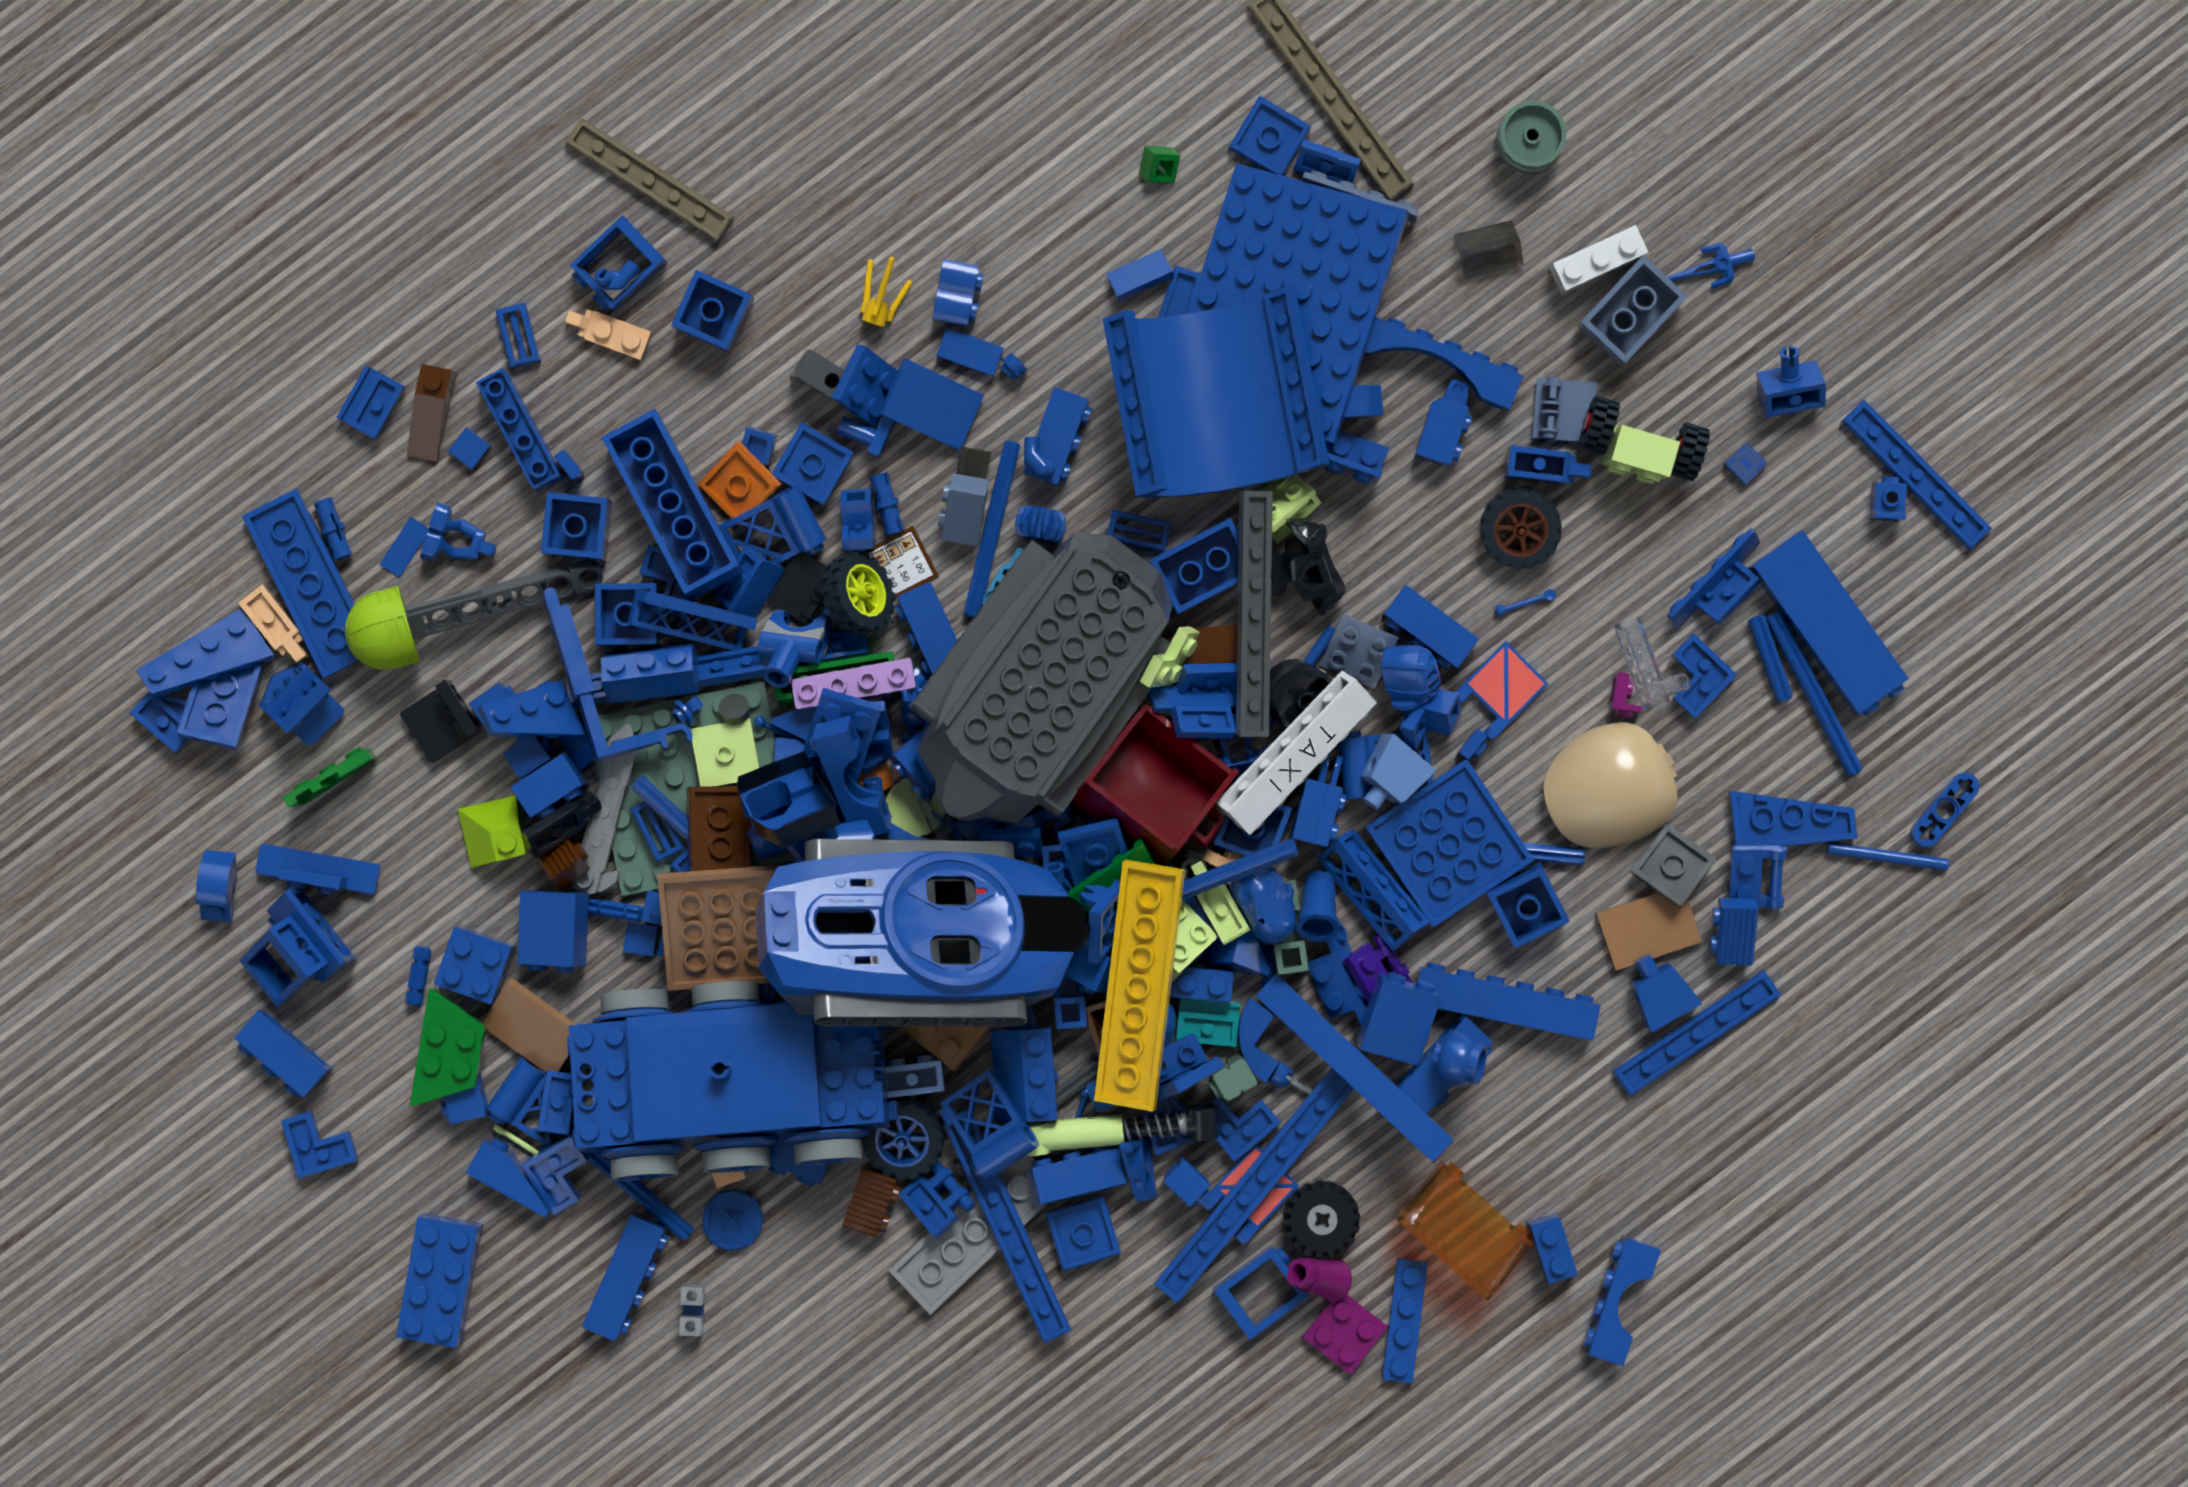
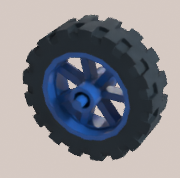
(911, 1165)

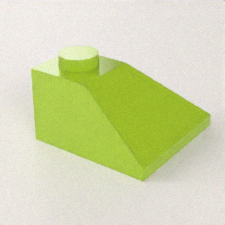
(493, 831)

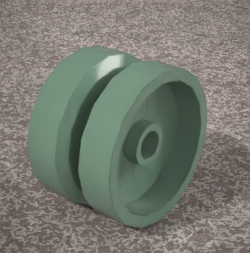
(1548, 130)

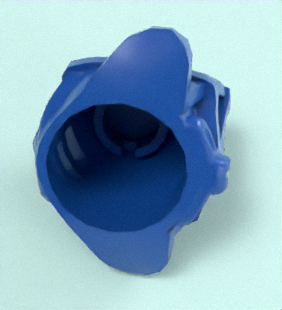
(1406, 674)

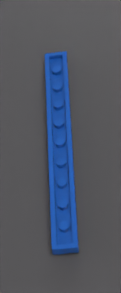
(748, 664)
(1253, 1185)

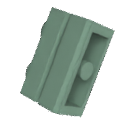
(1232, 1078)

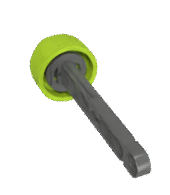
(384, 631)

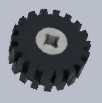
(1311, 1206)

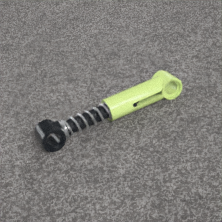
(1197, 1122)

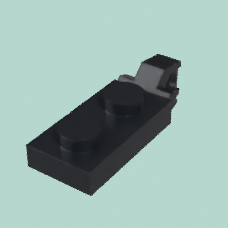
(560, 824)

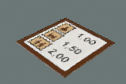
(904, 561)

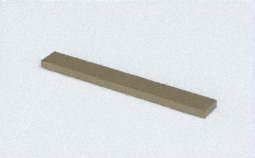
(1331, 96)

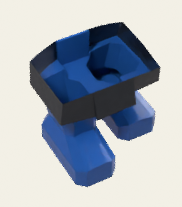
(791, 806)

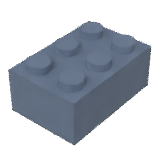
(1632, 311)

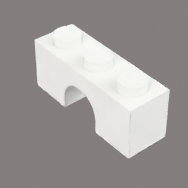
(1598, 259)

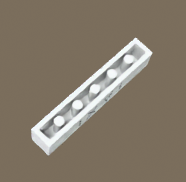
(1296, 752)

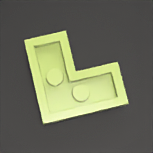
(1167, 667)

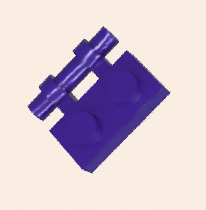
(1366, 965)

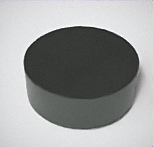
(734, 709)

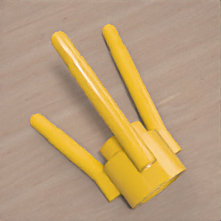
(876, 309)

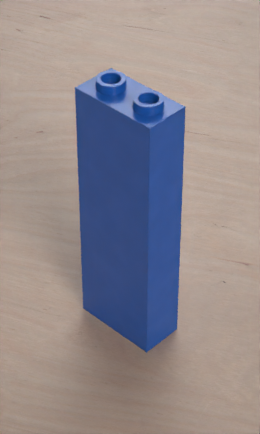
(1829, 624)

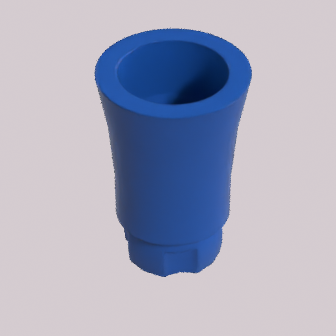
(1318, 908)

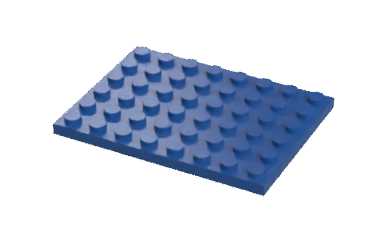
(1325, 246)

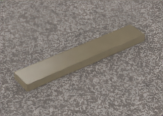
(649, 180)

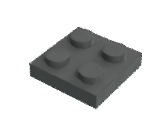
(1673, 866)

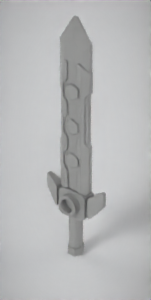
(602, 825)

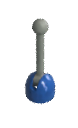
(1283, 1077)

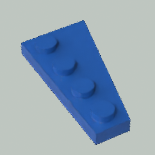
(214, 651)

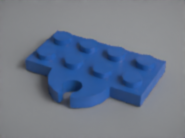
(1090, 849)

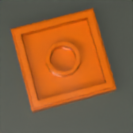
(739, 482)

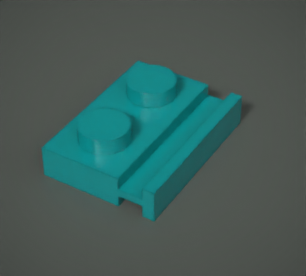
(1210, 1021)

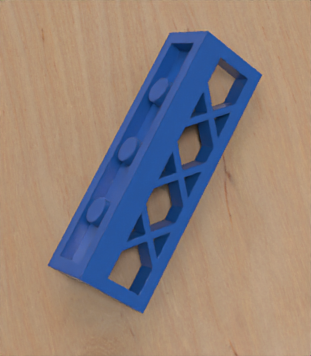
(698, 611)
(1376, 885)

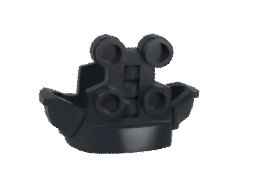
(1307, 566)

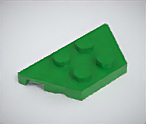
(447, 1050)

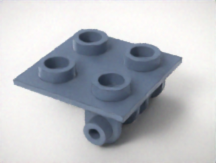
(1561, 408)
(1357, 650)

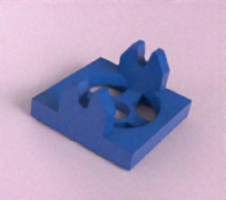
(1101, 936)

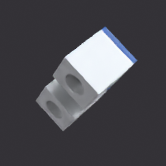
(693, 1309)

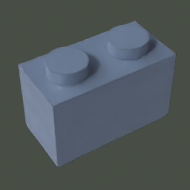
(964, 509)

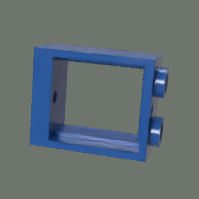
(620, 226)
(304, 962)
(1223, 1291)

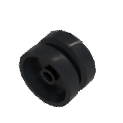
(1293, 687)

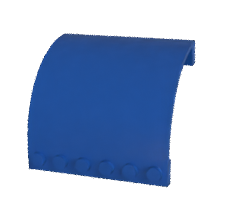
(1216, 397)

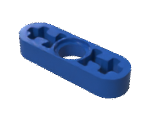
(1936, 831)

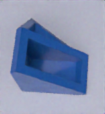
(1239, 955)

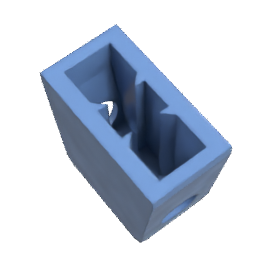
(1394, 772)

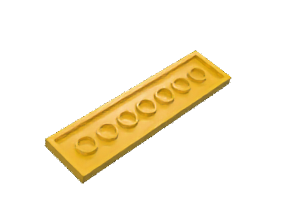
(1139, 985)

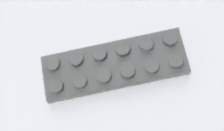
(939, 1267)

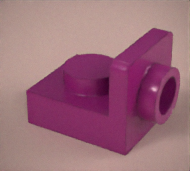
(1620, 691)

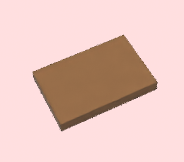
(1646, 927)
(530, 1026)

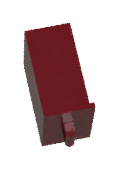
(1156, 786)

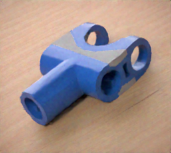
(791, 645)

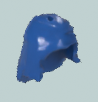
(1266, 904)

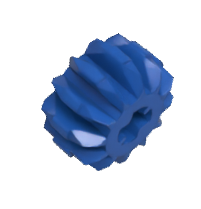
(1040, 524)

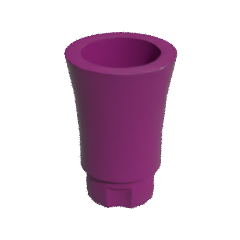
(1321, 1277)

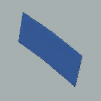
(404, 547)

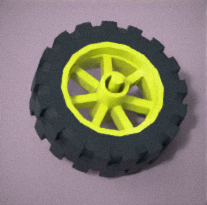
(868, 589)

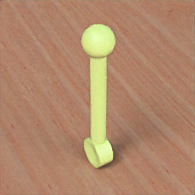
(501, 1130)

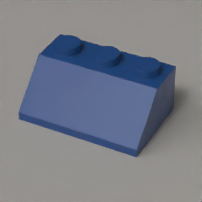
(650, 672)
(316, 927)
(1026, 1072)

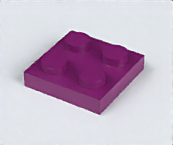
(1345, 1332)

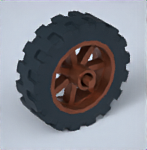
(1546, 543)

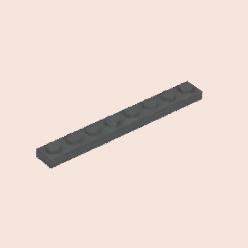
(1254, 613)

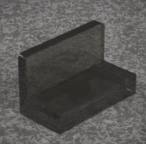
(1489, 249)

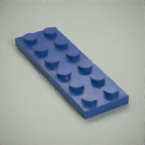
(305, 578)

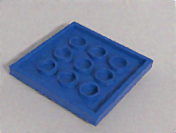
(1449, 843)

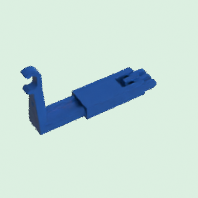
(582, 688)

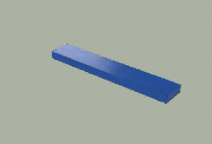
(1917, 474)
(1696, 1032)

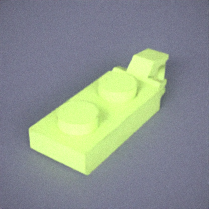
(1221, 910)

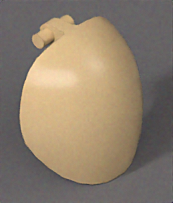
(1611, 786)

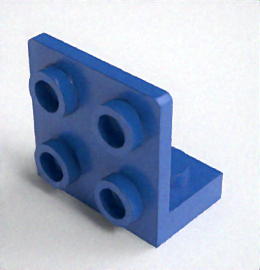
(1356, 457)

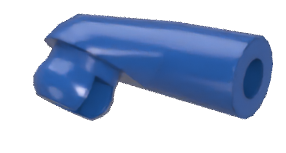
(616, 279)
(1034, 461)

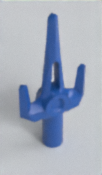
(1722, 263)

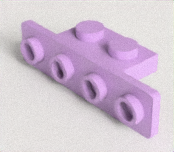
(865, 682)

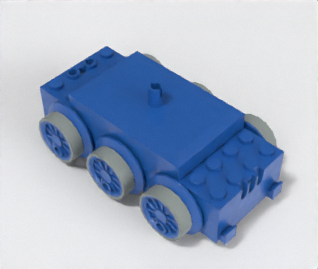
(723, 1080)

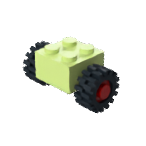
(1639, 451)

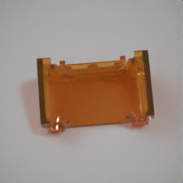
(1464, 1229)

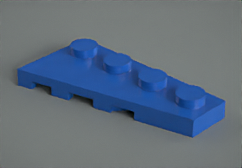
(1787, 822)

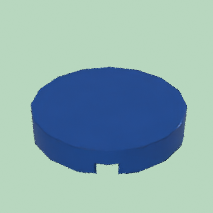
(732, 1219)

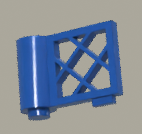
(794, 520)
(1356, 753)
(516, 1099)
(1001, 1147)

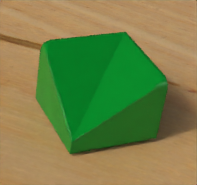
(1159, 164)

